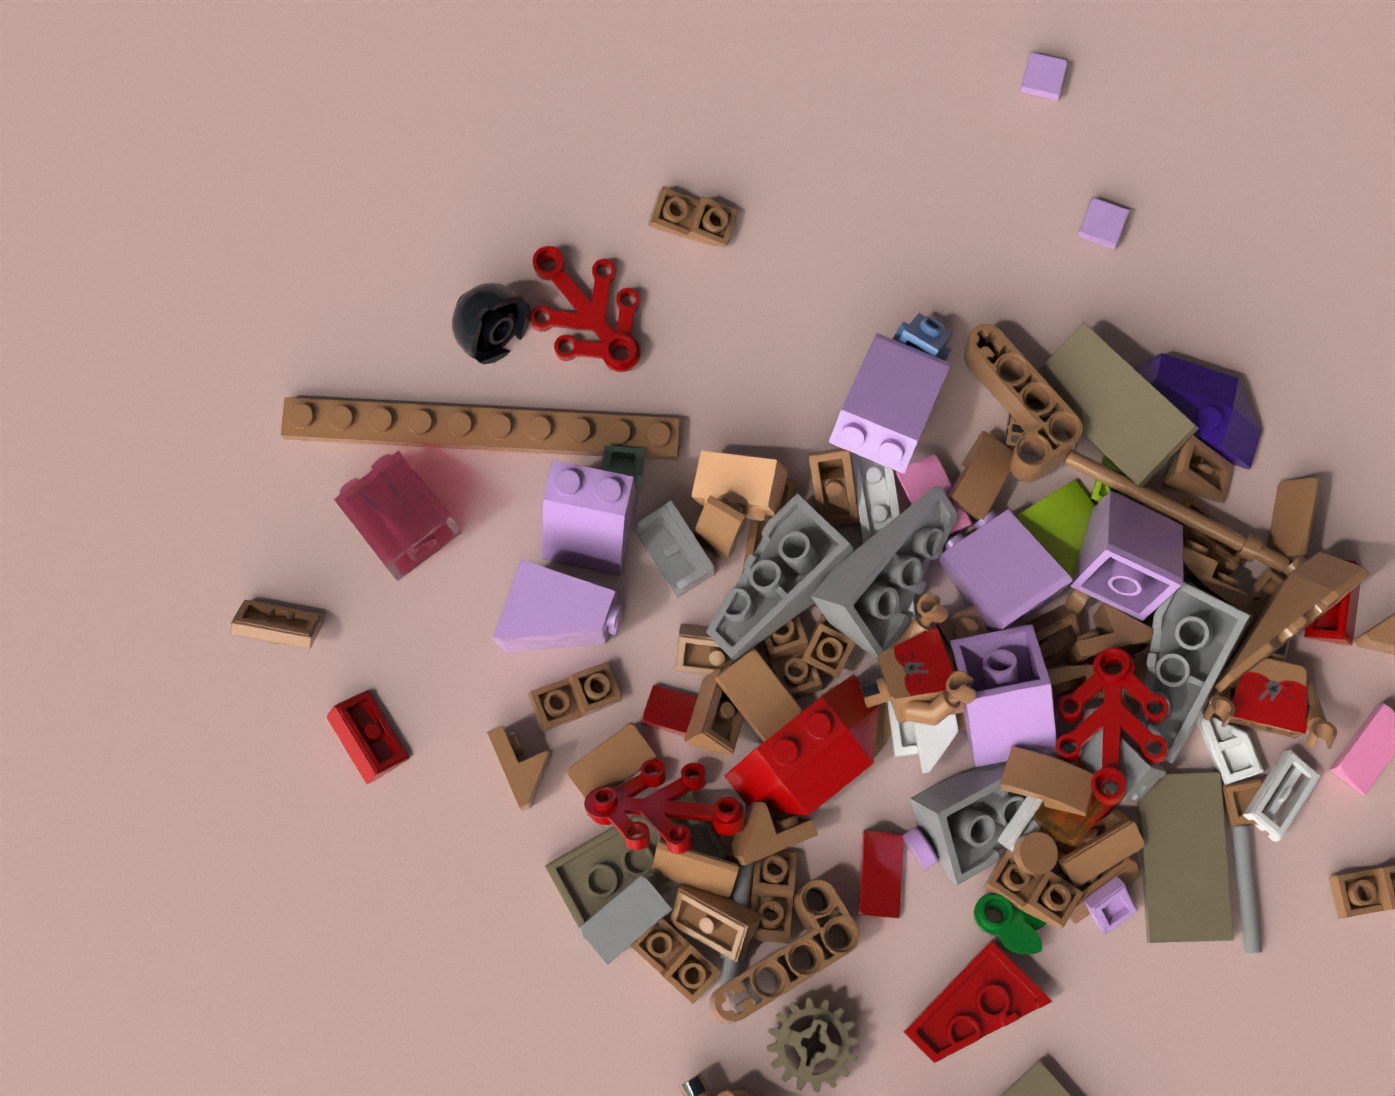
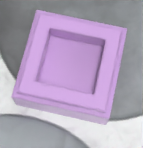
(1043, 76)
(1103, 223)
(1110, 905)

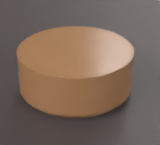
(1076, 600)
(1035, 853)

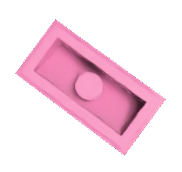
(925, 475)
(1368, 750)

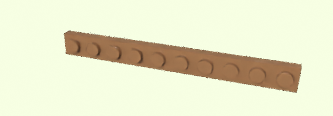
(476, 428)

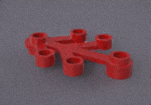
(589, 315)
(1112, 717)
(611, 805)

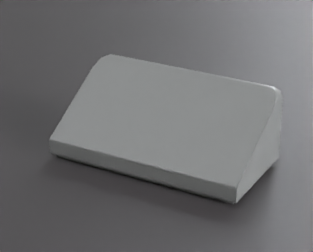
(625, 919)

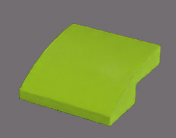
(1060, 523)

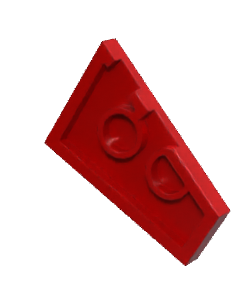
(975, 1003)

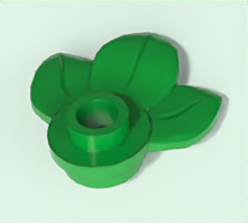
(1015, 928)

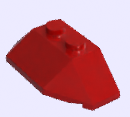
(811, 753)

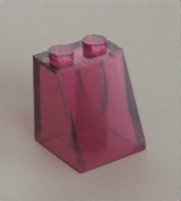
(397, 514)

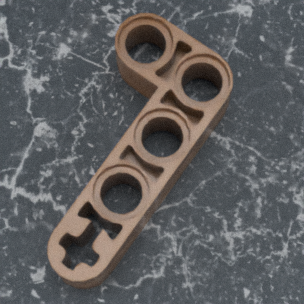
(989, 357)
(781, 963)

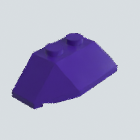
(1211, 402)

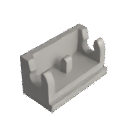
(674, 549)
(1138, 772)

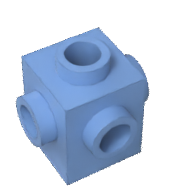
(925, 335)

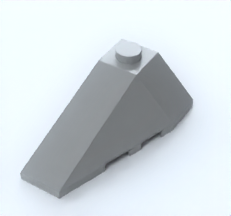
(779, 577)
(877, 582)
(1188, 654)
(966, 818)

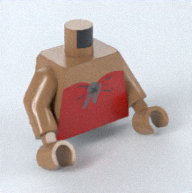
(919, 672)
(1274, 700)

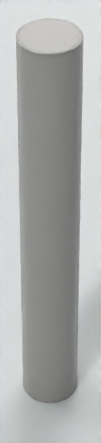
(1246, 889)

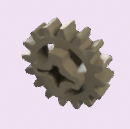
(831, 1050)

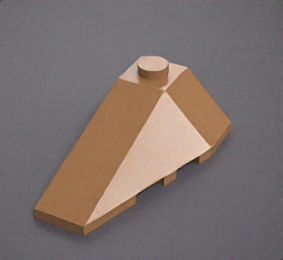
(1298, 601)

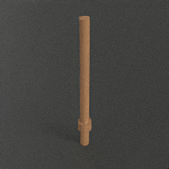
(1247, 546)

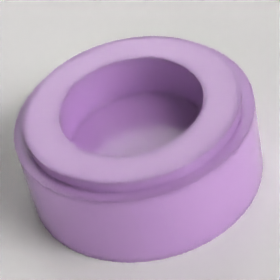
(920, 848)

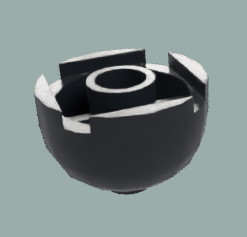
(488, 320)

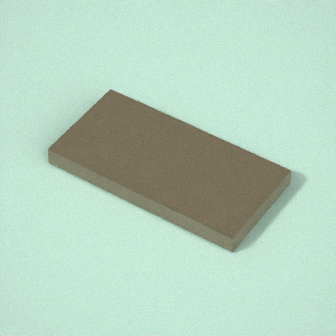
(1116, 405)
(1185, 860)
(606, 866)

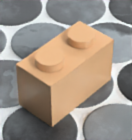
(747, 480)

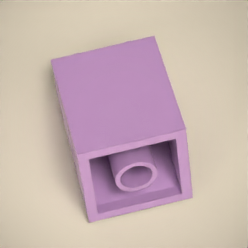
(889, 403)
(587, 517)
(1129, 556)
(1002, 571)
(555, 611)
(1011, 694)

